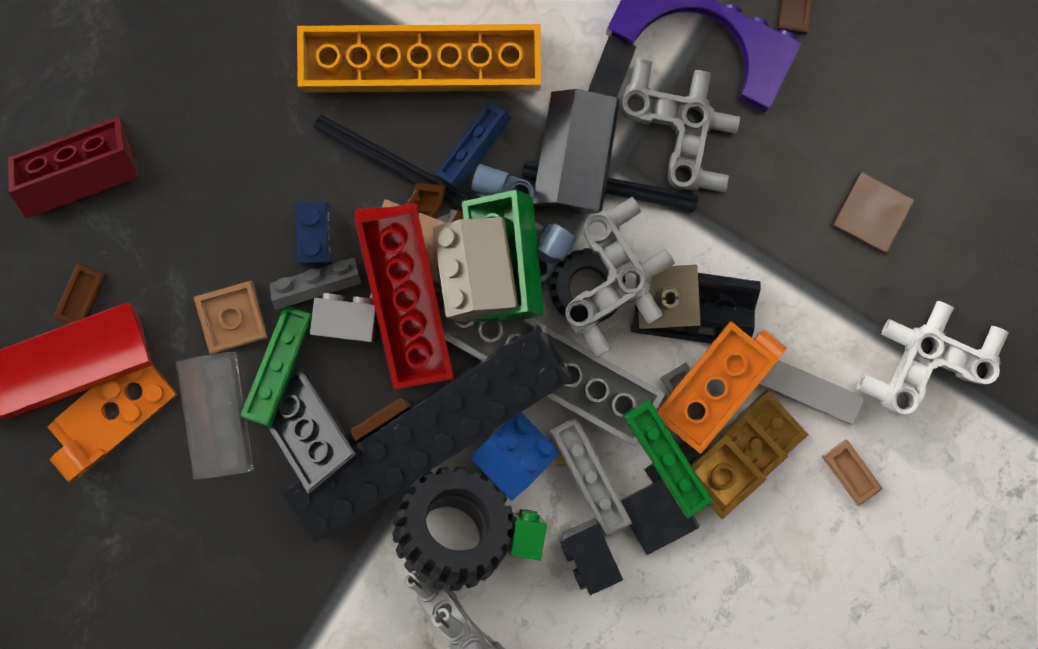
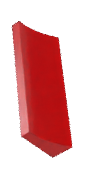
(404, 295)
(71, 359)

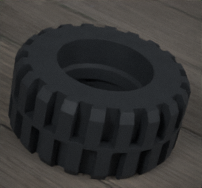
(469, 495)

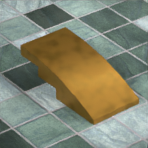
(747, 452)

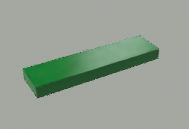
(277, 366)
(667, 458)

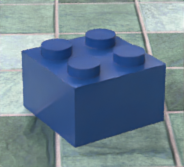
(514, 455)

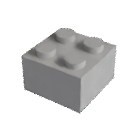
(344, 319)

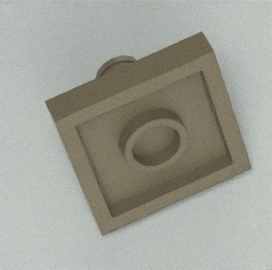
(676, 296)

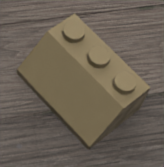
(475, 268)

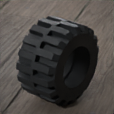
(563, 274)

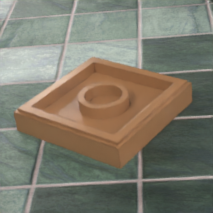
(231, 317)

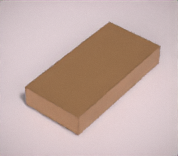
(852, 472)

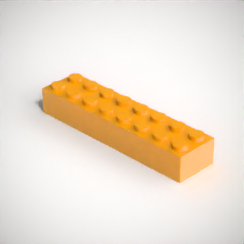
(419, 58)

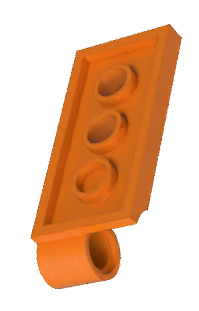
(735, 361)
(91, 435)

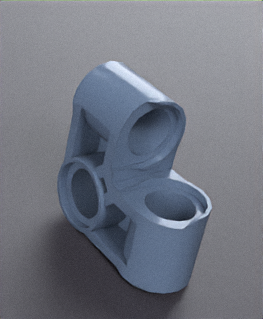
(493, 181)
(553, 246)

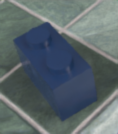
(313, 233)

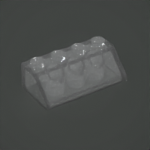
(212, 415)

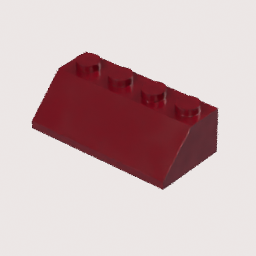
(71, 168)

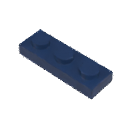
(473, 145)

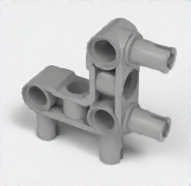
(671, 111)
(619, 261)
(450, 616)

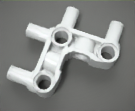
(917, 366)

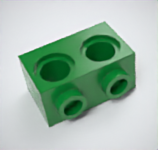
(528, 535)

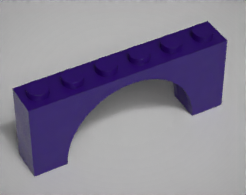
(764, 50)

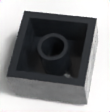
(592, 556)

